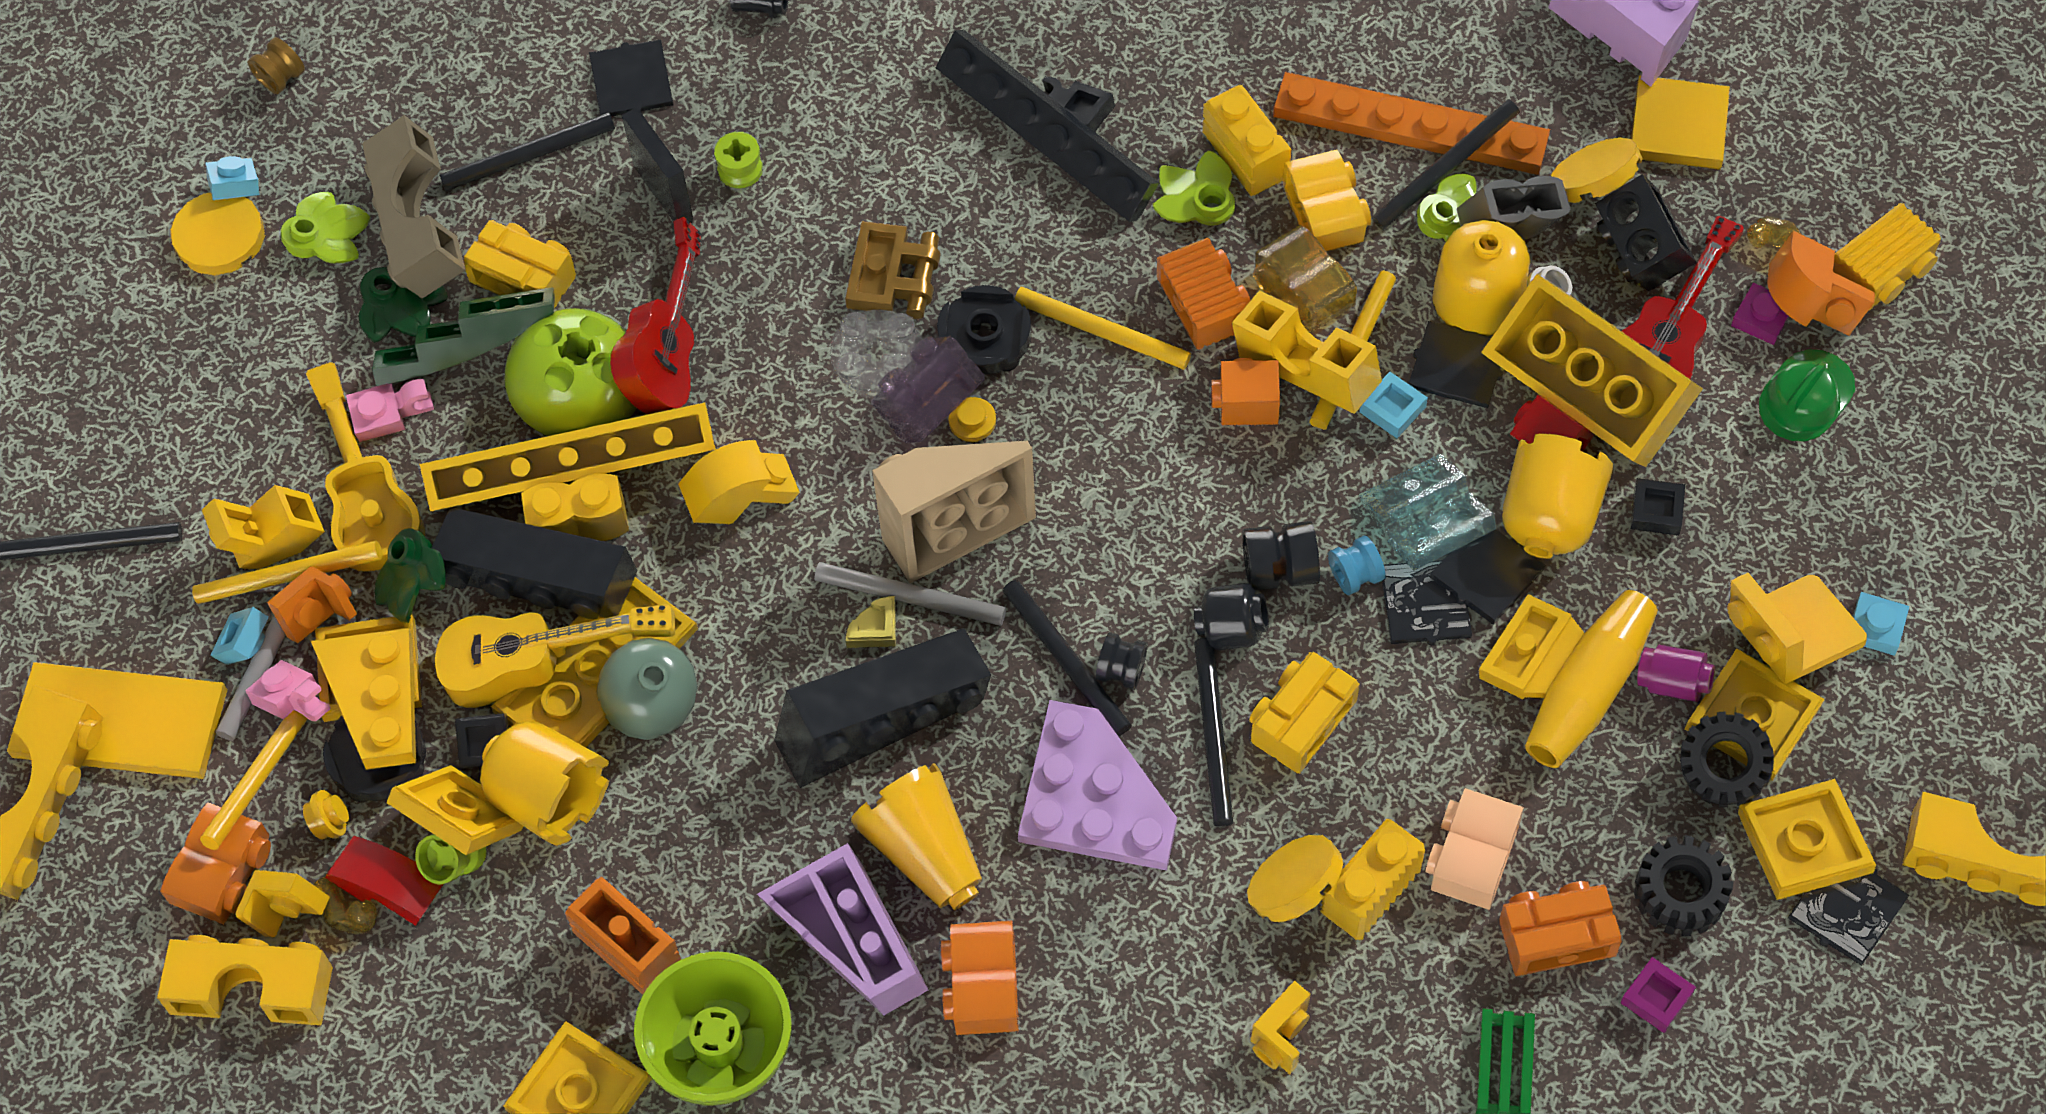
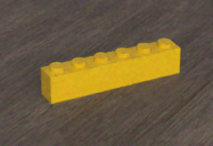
(567, 456)

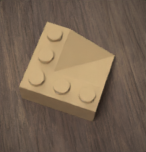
(952, 501)

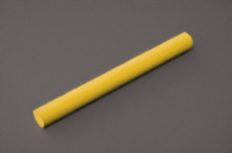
(1103, 328)
(1362, 329)
(286, 572)
(252, 780)

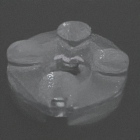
(862, 333)

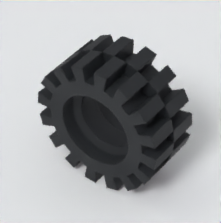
(1727, 728)
(1689, 858)

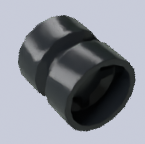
(1281, 556)

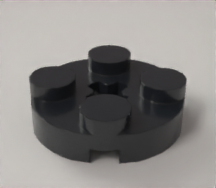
(1003, 313)
(349, 772)

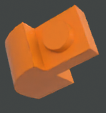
(1808, 289)

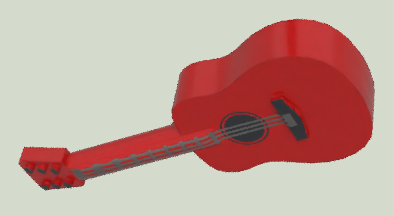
(1672, 326)
(654, 352)

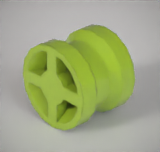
(746, 166)

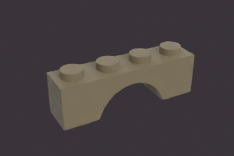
(400, 168)

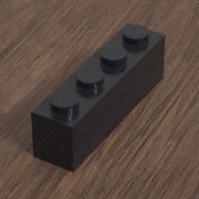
(534, 564)

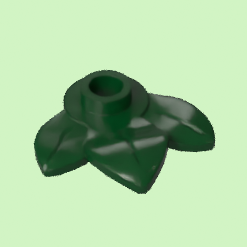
(394, 307)
(409, 568)

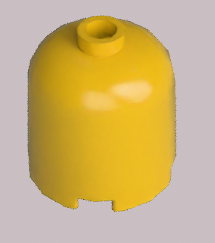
(1480, 276)
(1554, 495)
(543, 779)

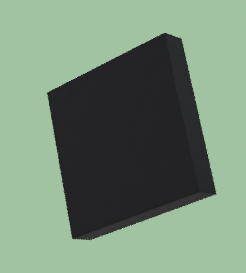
(657, 166)

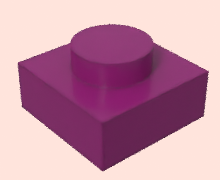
(1760, 315)
(1658, 995)

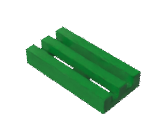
(1507, 1022)

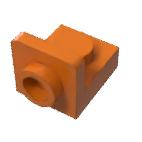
(310, 602)

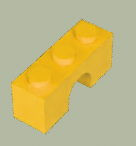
(1337, 370)
(203, 972)

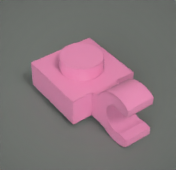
(382, 410)
(285, 690)

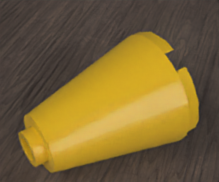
(923, 836)

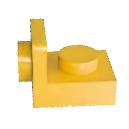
(277, 895)
(1282, 1018)

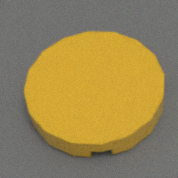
(1598, 168)
(217, 234)
(1293, 877)

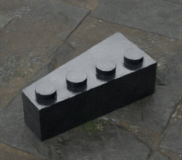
(878, 704)

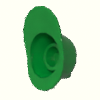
(1806, 395)

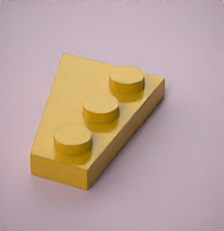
(374, 692)

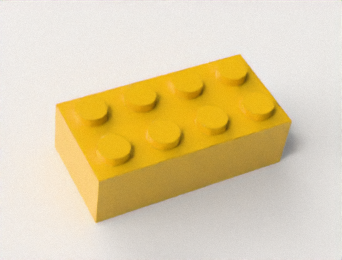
(1591, 371)

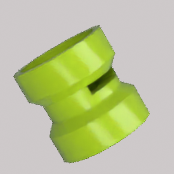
(444, 863)

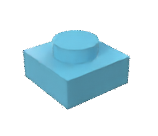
(232, 178)
(1394, 405)
(1882, 622)
(240, 636)

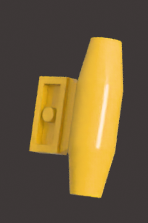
(1574, 671)

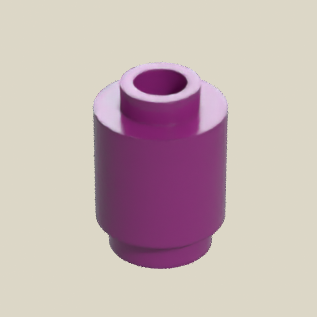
(1675, 672)

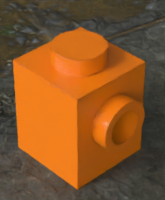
(1247, 392)

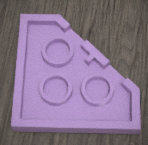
(1093, 794)

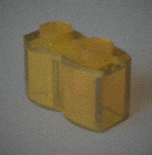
(1305, 277)

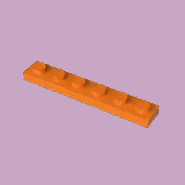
(1405, 122)

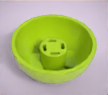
(557, 388)
(700, 1006)

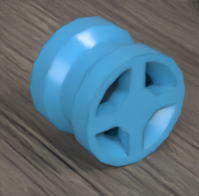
(1356, 565)

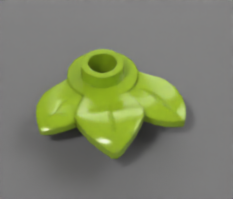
(1191, 190)
(1448, 197)
(324, 229)

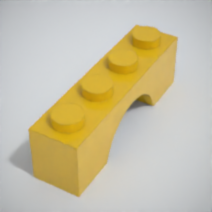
(58, 738)
(1951, 843)

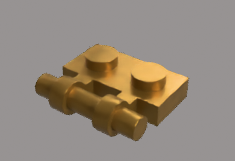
(878, 266)

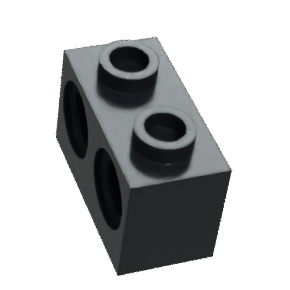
(1650, 229)

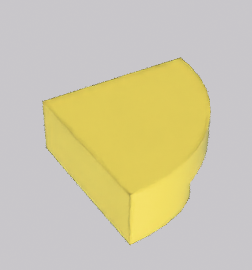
(874, 625)

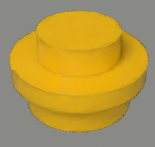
(973, 419)
(326, 815)

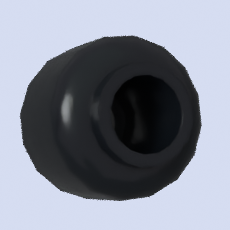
(1232, 616)

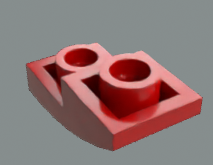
(385, 875)

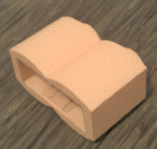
(1475, 848)

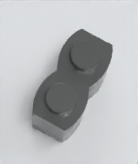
(1520, 206)

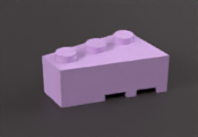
(1636, 30)
(848, 926)

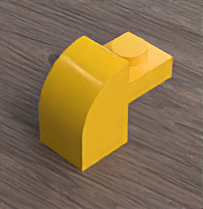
(733, 477)
(266, 532)

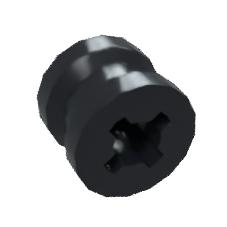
(1121, 661)

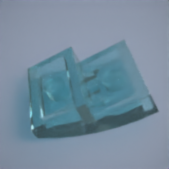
(1427, 511)

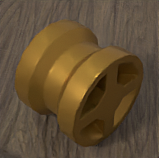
(276, 65)

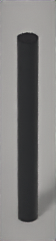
(527, 151)
(1445, 164)
(90, 541)
(1066, 656)
(1213, 733)

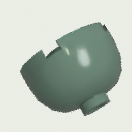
(647, 688)

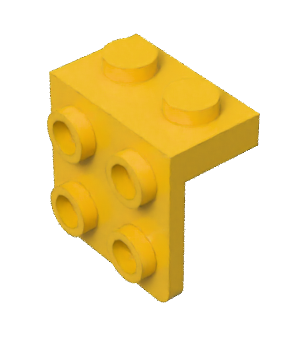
(1794, 625)

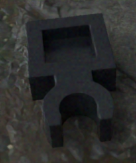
(1081, 100)

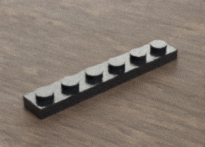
(1047, 125)

